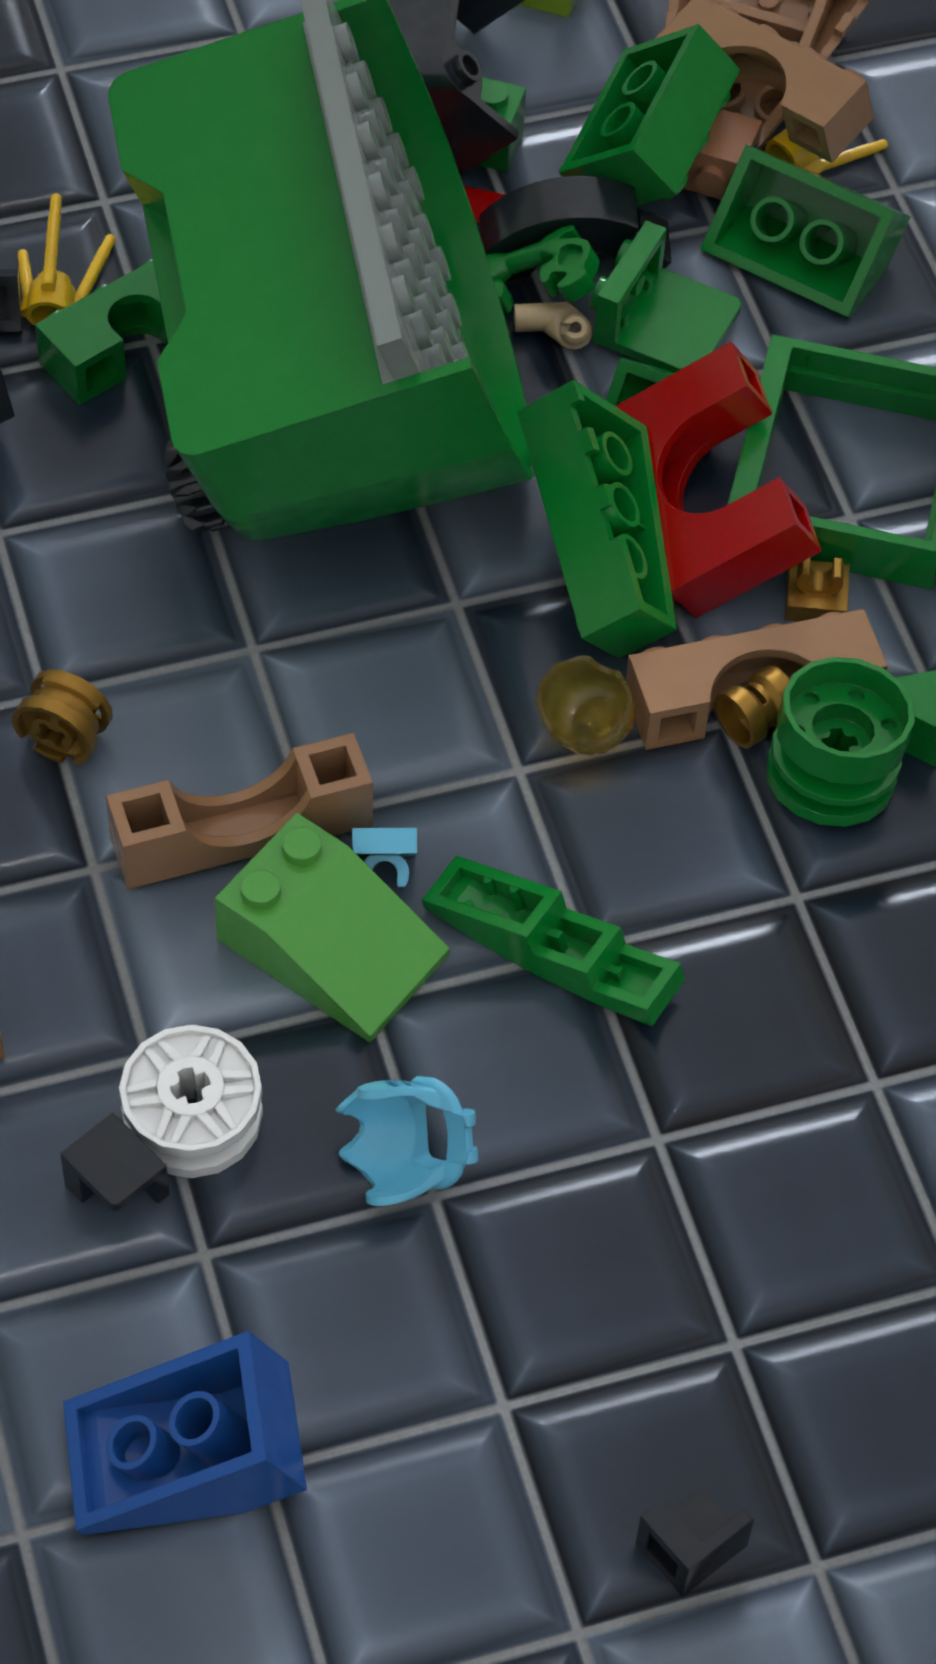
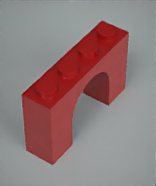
(746, 541)

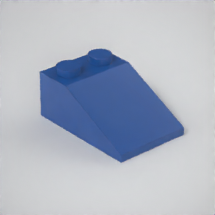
(185, 1440)

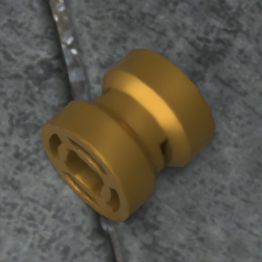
(751, 709)

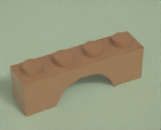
(820, 102)
(680, 682)
(174, 833)

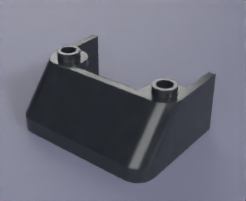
(455, 74)

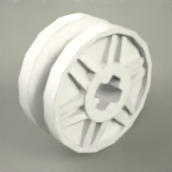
(199, 1066)

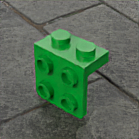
(657, 311)

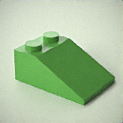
(328, 928)

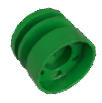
(839, 741)

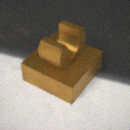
(816, 589)

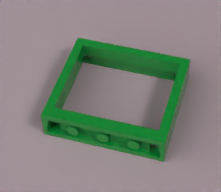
(862, 381)

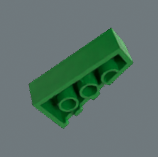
(602, 516)

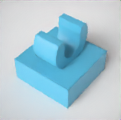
(386, 846)

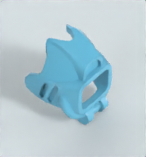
(394, 1138)

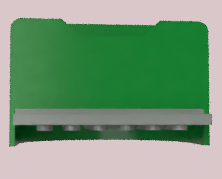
(318, 276)

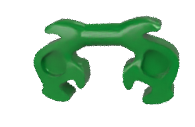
(566, 265)

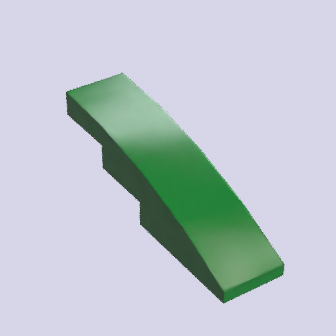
(543, 936)

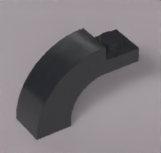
(596, 206)

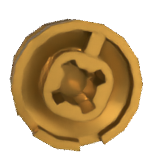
(62, 716)

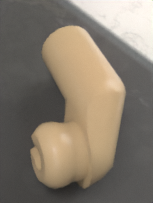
(556, 319)

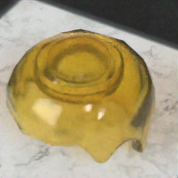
(585, 706)

